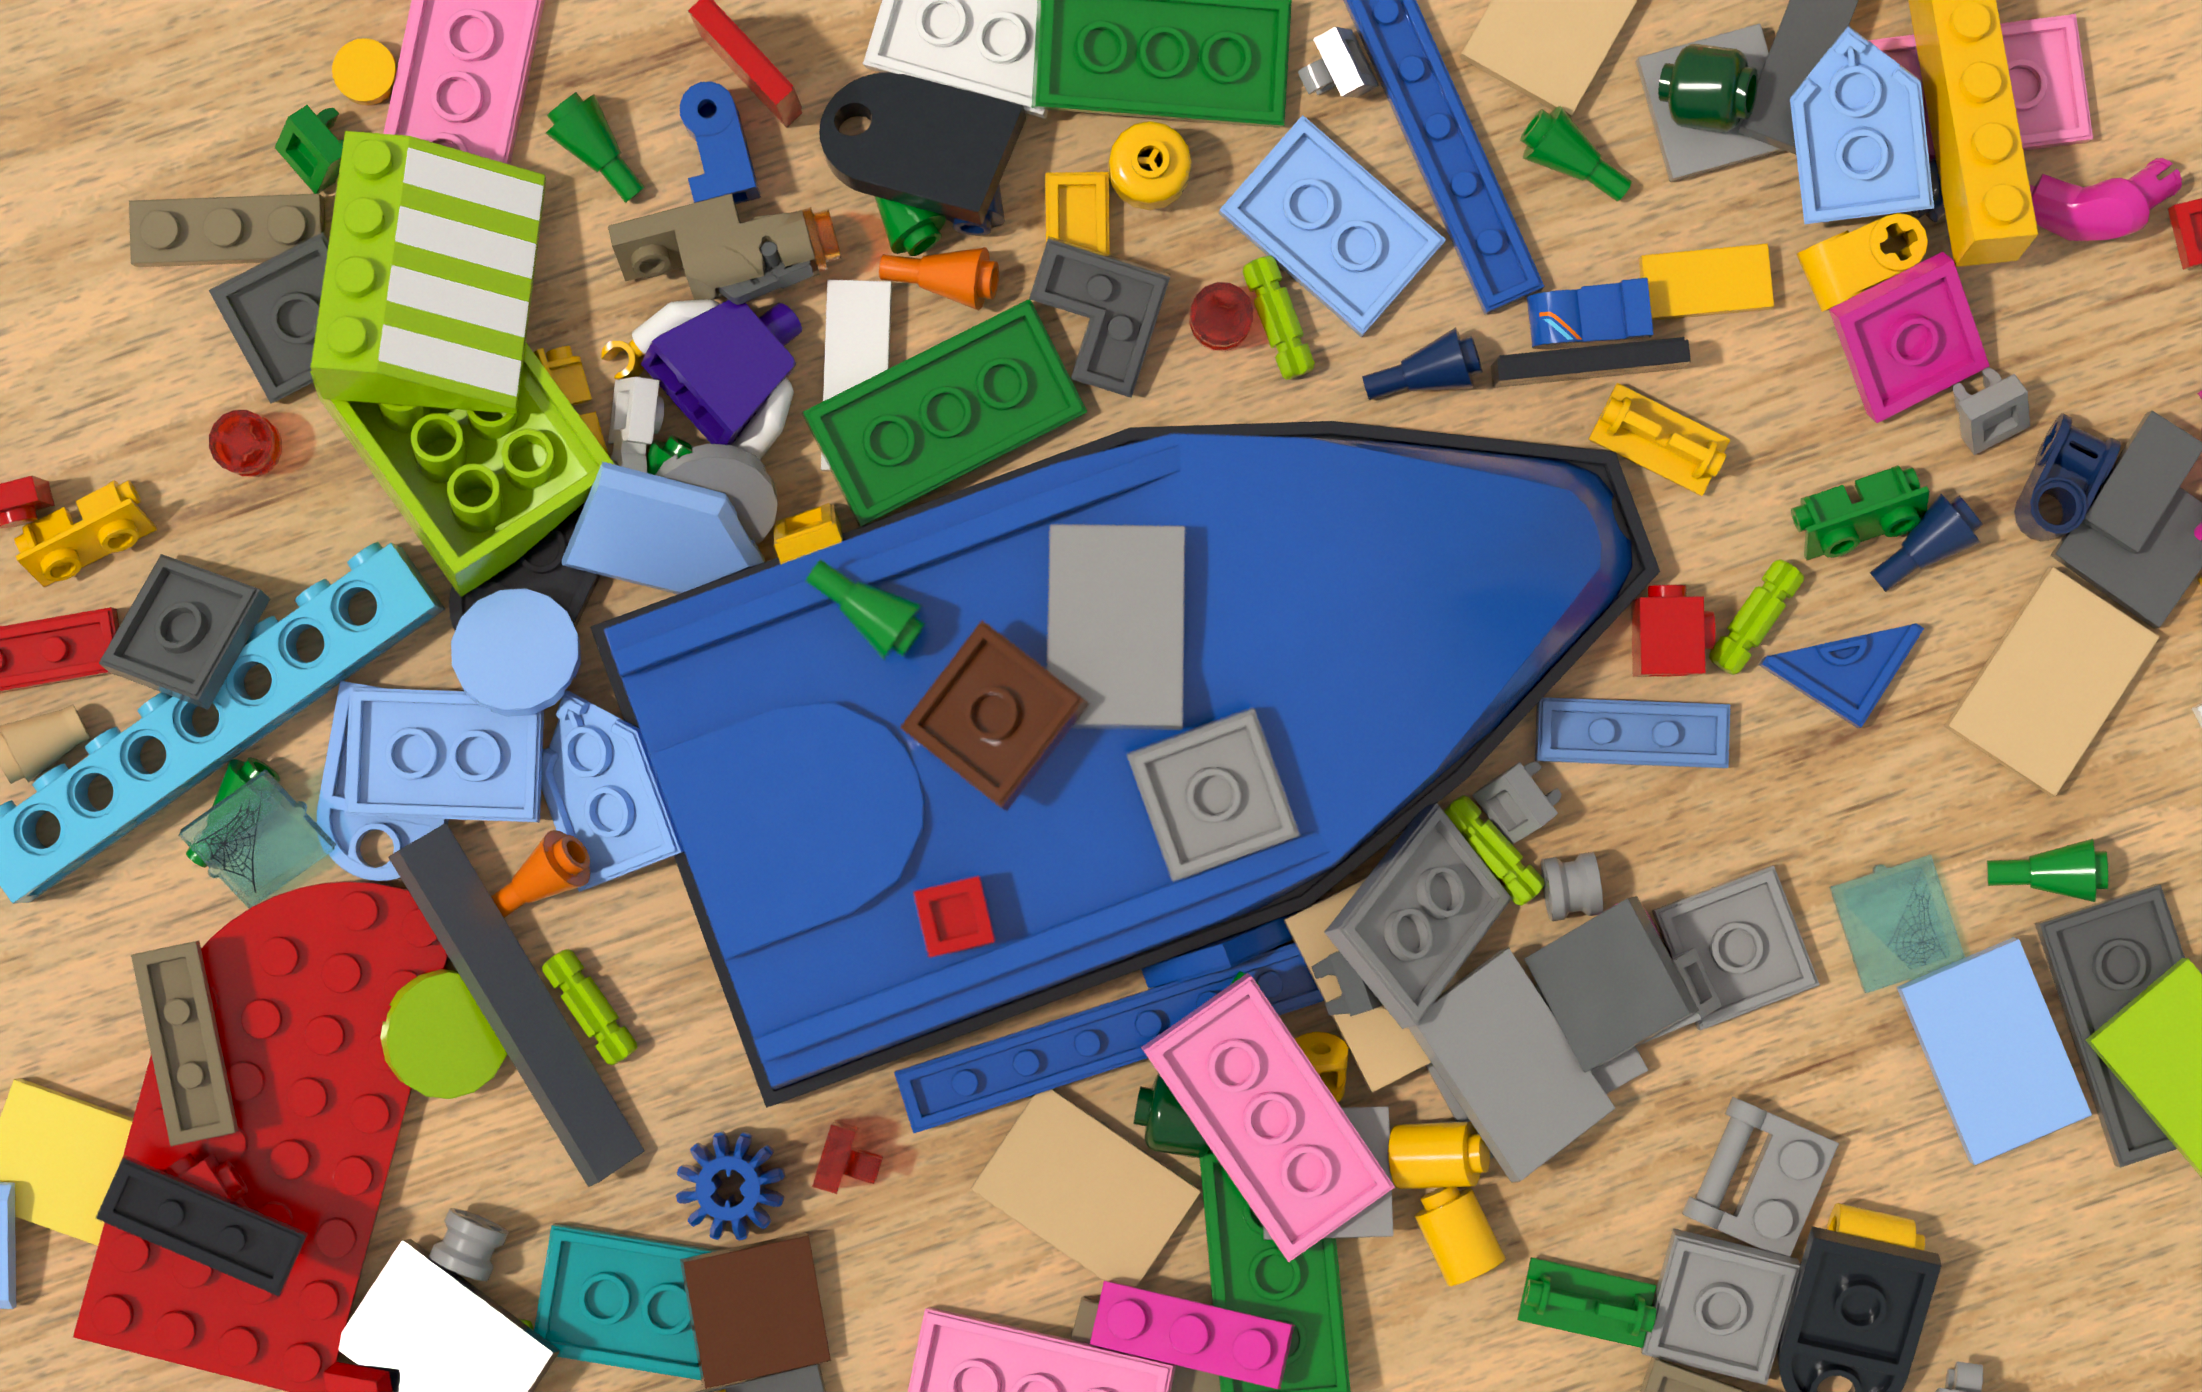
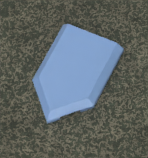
(1860, 135)
(658, 532)
(606, 791)

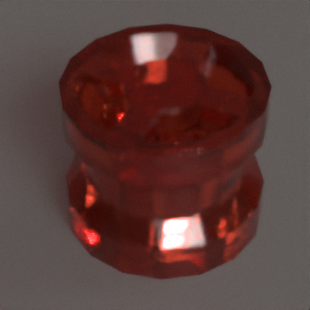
(1217, 331)
(232, 439)

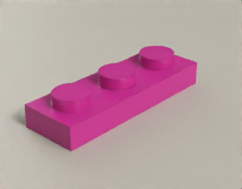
(1192, 1334)

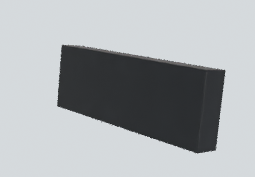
(1590, 362)
(201, 1225)

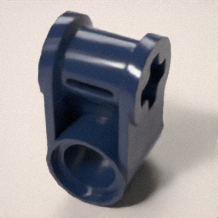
(2069, 468)

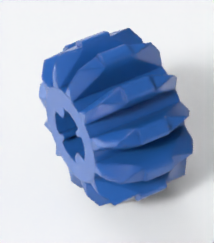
(752, 1189)

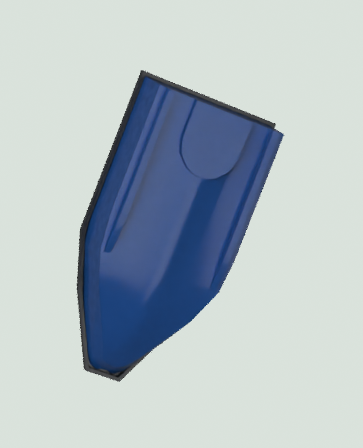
(1342, 578)

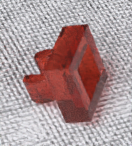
(843, 1159)

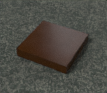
(994, 715)
(755, 1310)

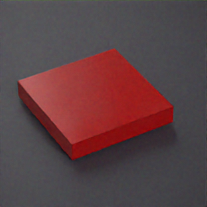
(746, 60)

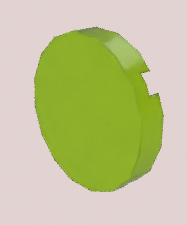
(440, 1037)

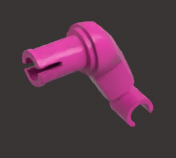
(2102, 209)

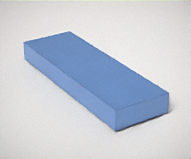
(1632, 732)

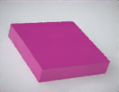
(1909, 337)

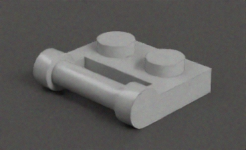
(1779, 1187)

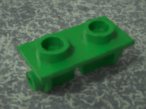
(1888, 506)
(1587, 1302)

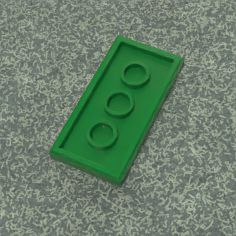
(1164, 59)
(944, 412)
(1259, 1281)

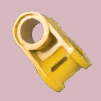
(1855, 261)

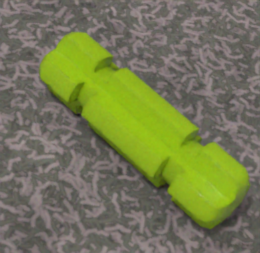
(1278, 317)
(1756, 616)
(1495, 851)
(589, 1007)

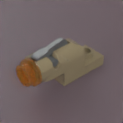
(724, 254)

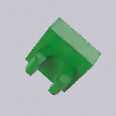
(312, 147)

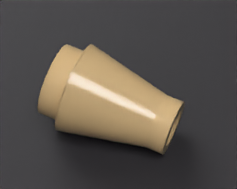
(39, 742)

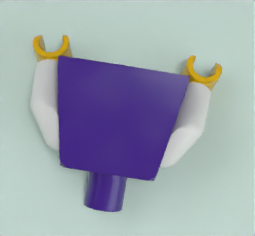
(719, 367)

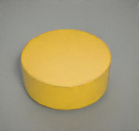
(364, 71)

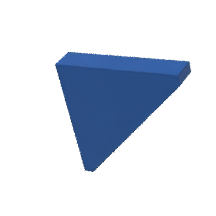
(1846, 673)
(1219, 954)

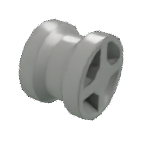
(1572, 886)
(468, 1244)

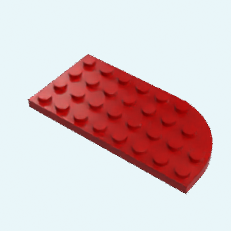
(318, 1122)

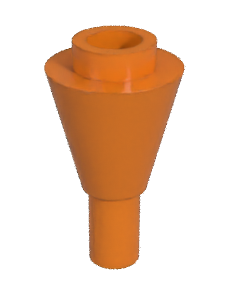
(957, 275)
(552, 868)

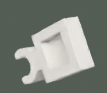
(634, 420)

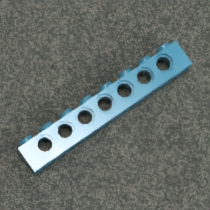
(402, 607)

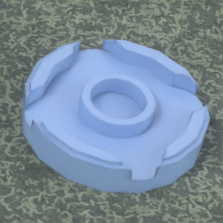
(516, 652)

